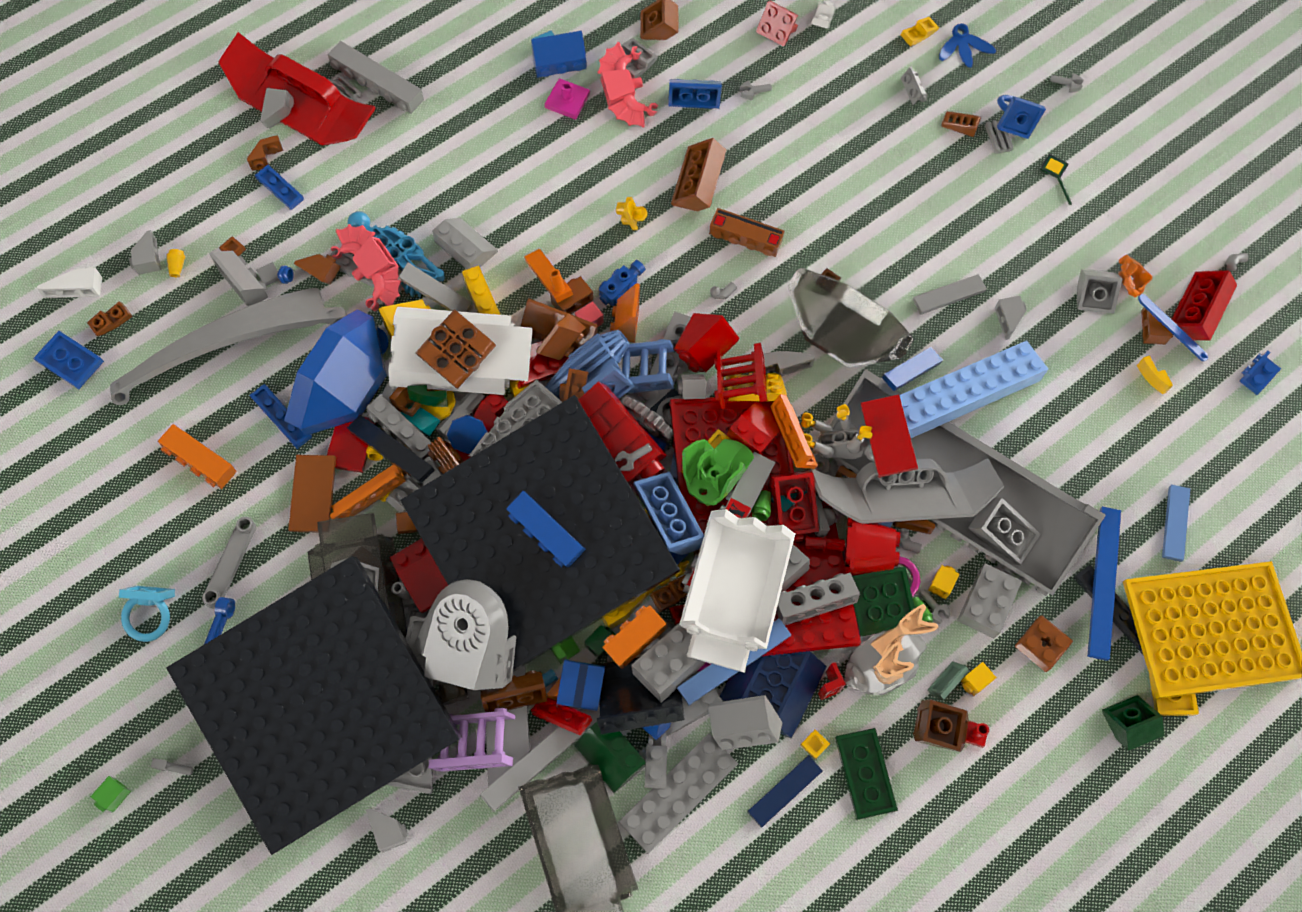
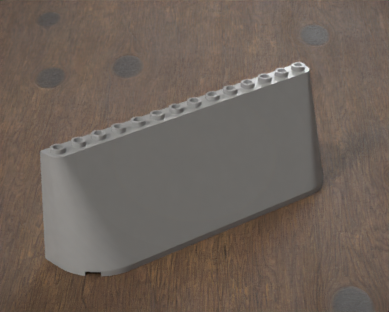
(1059, 518)

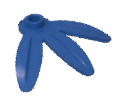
(963, 42)

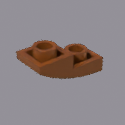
(107, 321)
(669, 595)

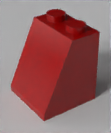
(702, 339)

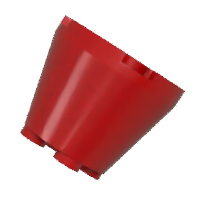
(870, 548)

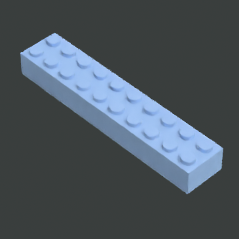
(971, 388)

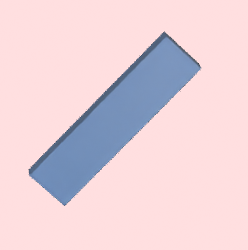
(1176, 523)

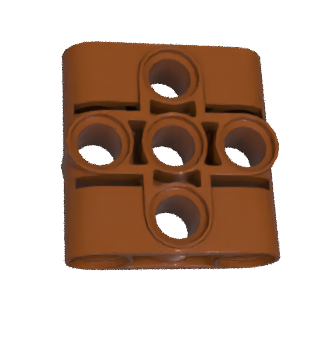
(458, 325)

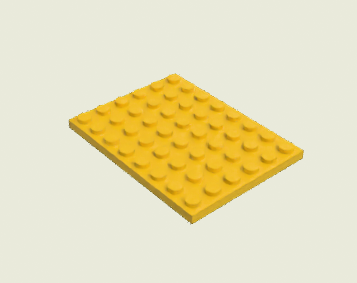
(1214, 629)

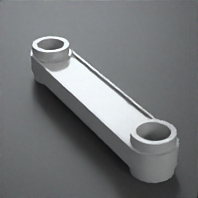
(229, 561)

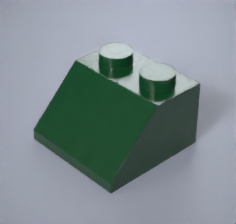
(1134, 722)

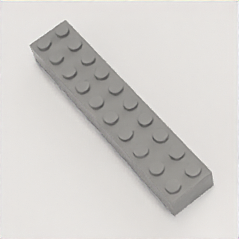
(666, 663)

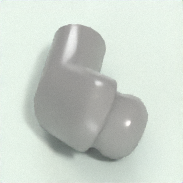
(1234, 259)
(724, 293)
(906, 543)

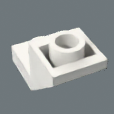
(824, 14)

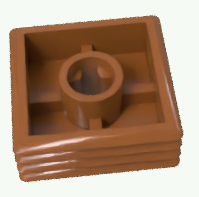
(444, 454)
(1055, 640)

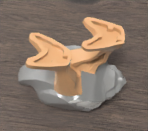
(889, 656)

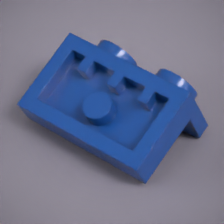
(1260, 374)

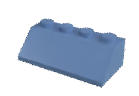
(670, 513)

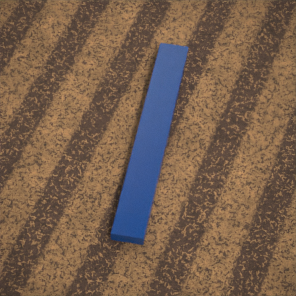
(1104, 585)

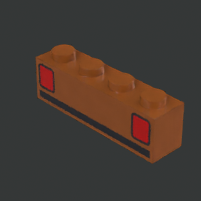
(746, 232)

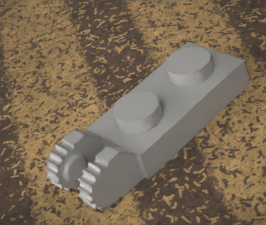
(656, 763)

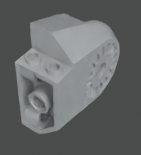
(467, 638)

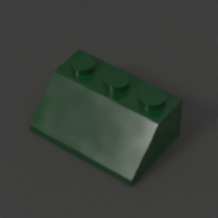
(613, 754)

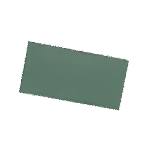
(948, 680)

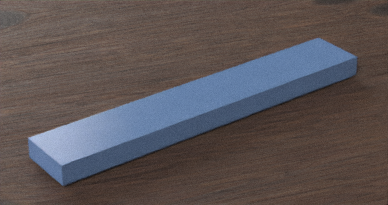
(715, 675)

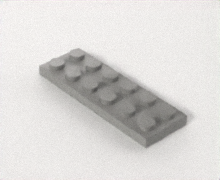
(685, 788)

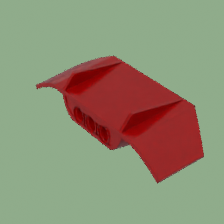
(318, 105)

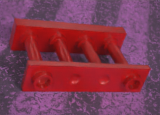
(758, 376)

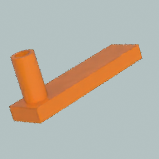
(548, 275)

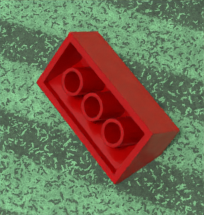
(1204, 303)

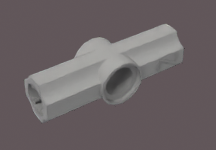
(465, 407)

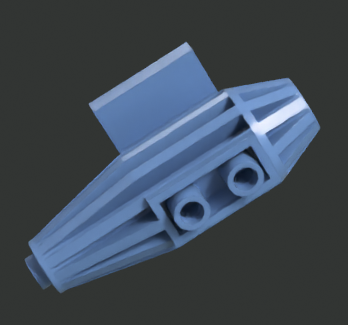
(601, 360)

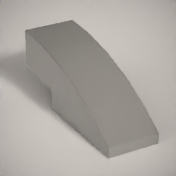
(787, 362)

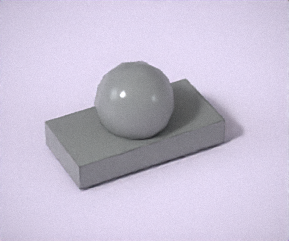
(826, 518)

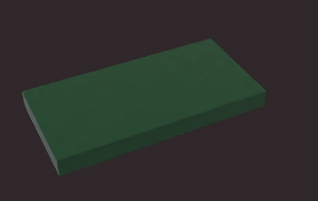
(866, 774)

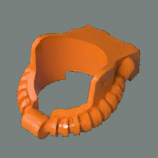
(1137, 271)

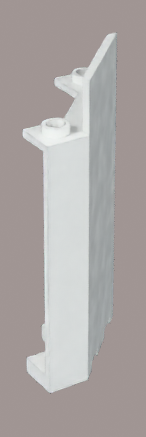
(504, 363)
(735, 588)

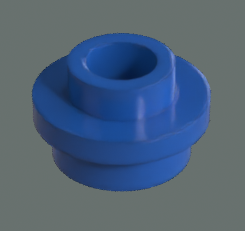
(285, 274)

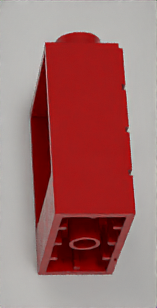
(621, 432)

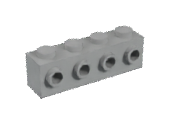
(398, 426)

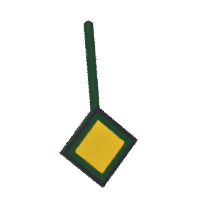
(1056, 168)

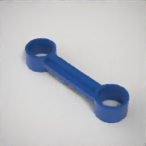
(223, 610)

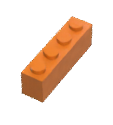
(197, 456)

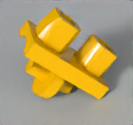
(631, 213)

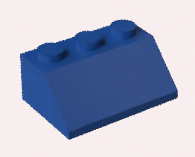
(559, 54)
(694, 93)

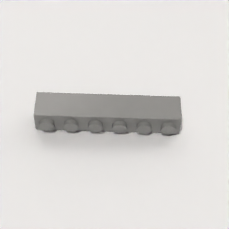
(375, 77)

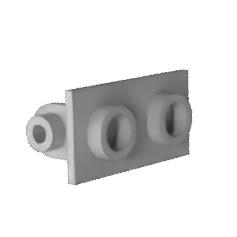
(912, 85)

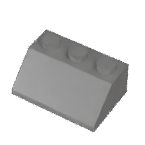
(463, 243)
(239, 277)
(744, 722)

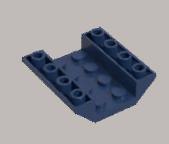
(785, 681)

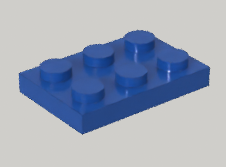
(68, 360)

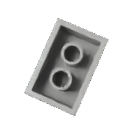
(989, 601)

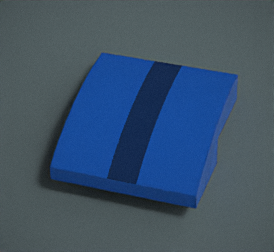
(580, 685)

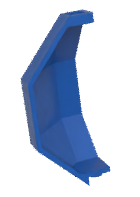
(338, 375)

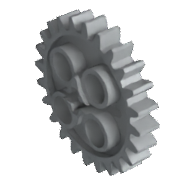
(648, 419)

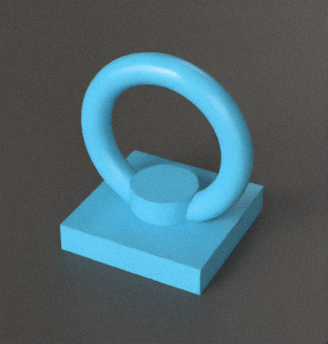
(145, 596)

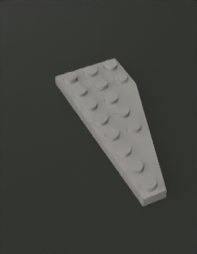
(519, 411)

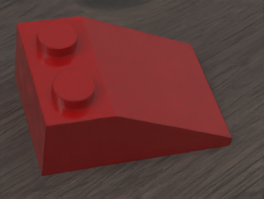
(756, 428)
(803, 515)
(419, 574)

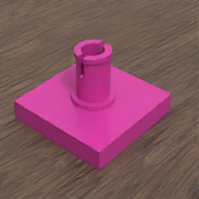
(567, 98)

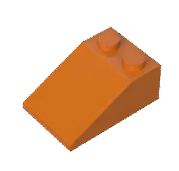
(627, 313)

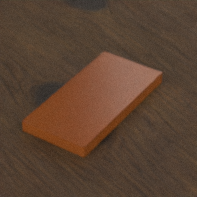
(311, 492)

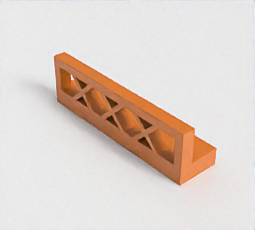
(793, 433)
(368, 493)

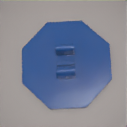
(466, 433)

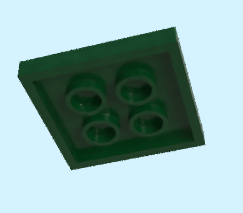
(882, 600)

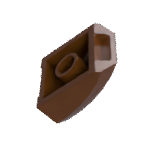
(941, 725)

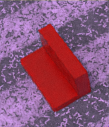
(835, 685)

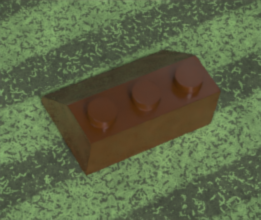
(520, 692)

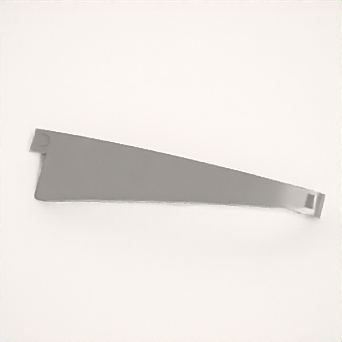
(270, 316)

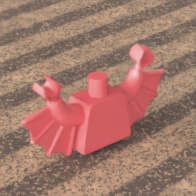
(620, 87)
(372, 262)

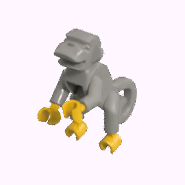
(844, 444)

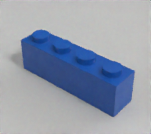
(545, 529)

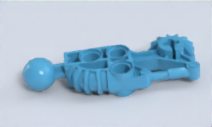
(396, 244)

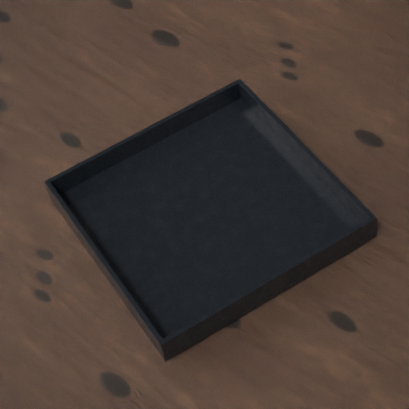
(581, 487)
(313, 703)

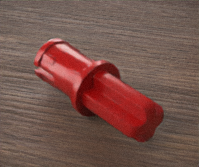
(824, 543)

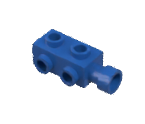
(619, 283)

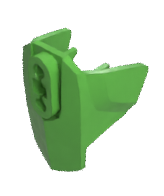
(714, 469)

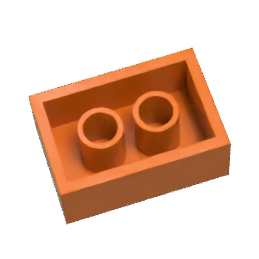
(634, 636)

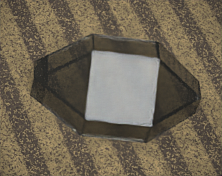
(846, 321)

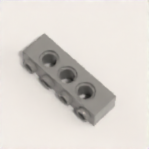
(676, 326)
(828, 601)

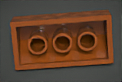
(699, 175)
(544, 318)

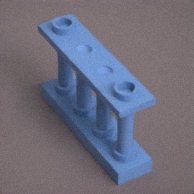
(644, 381)

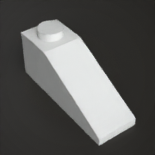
(76, 283)

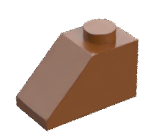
(320, 267)
(1153, 330)

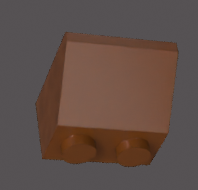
(659, 20)
(562, 338)

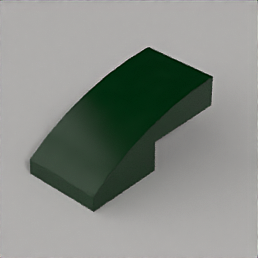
(421, 395)

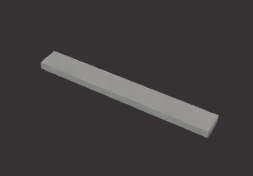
(532, 764)

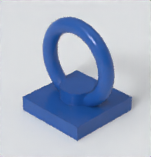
(1019, 116)

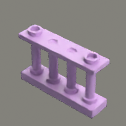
(480, 758)

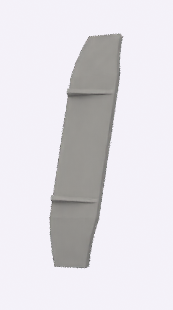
(910, 494)

